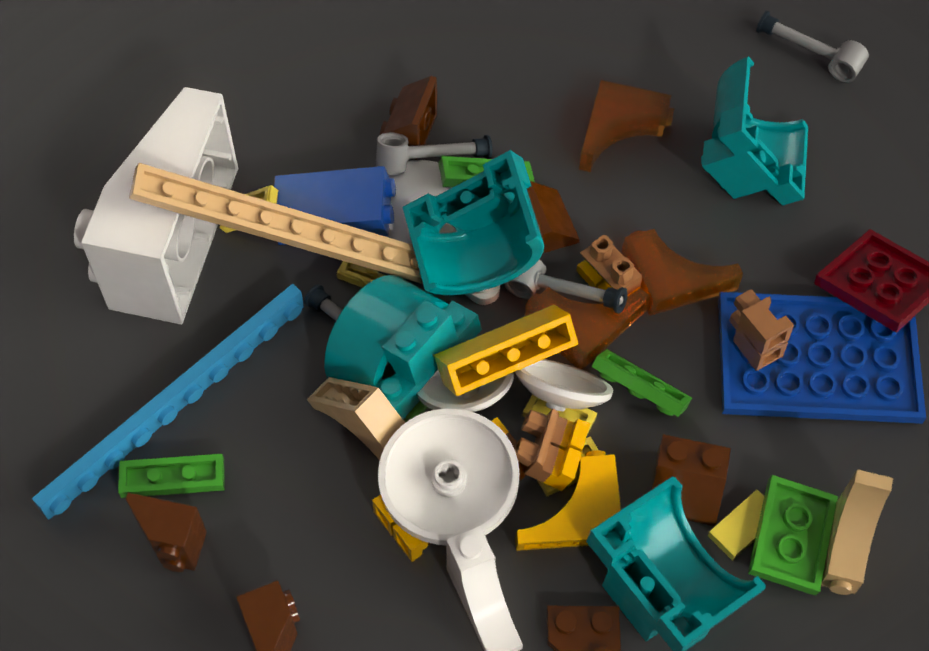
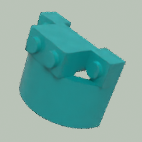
(750, 152)
(494, 229)
(399, 326)
(664, 573)

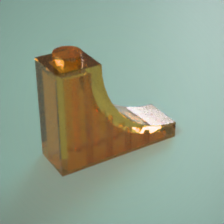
(623, 113)
(673, 279)
(593, 323)

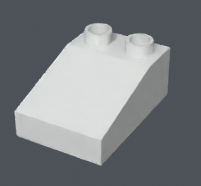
(147, 254)

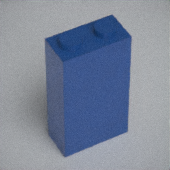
(345, 196)

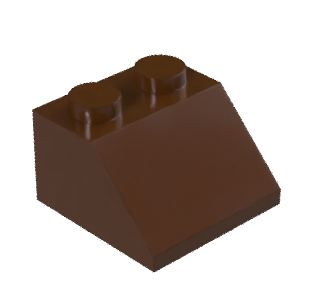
(414, 111)
(552, 217)
(701, 472)
(171, 530)
(270, 617)

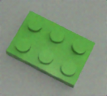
(793, 535)

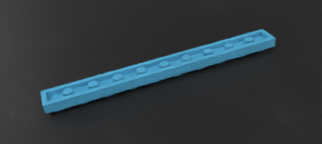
(165, 406)

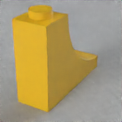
(591, 504)

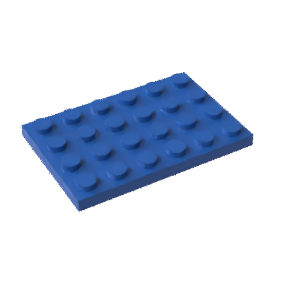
(832, 367)

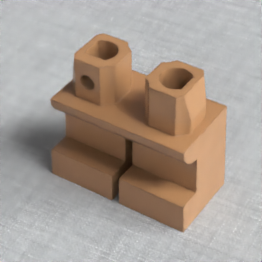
(758, 331)

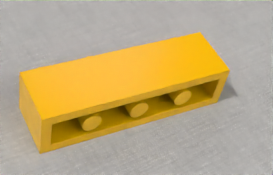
(506, 349)

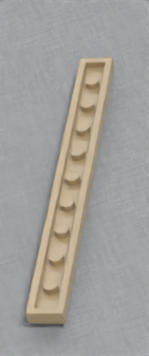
(273, 222)

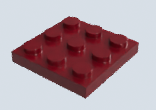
(878, 280)

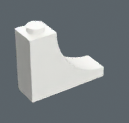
(477, 584)

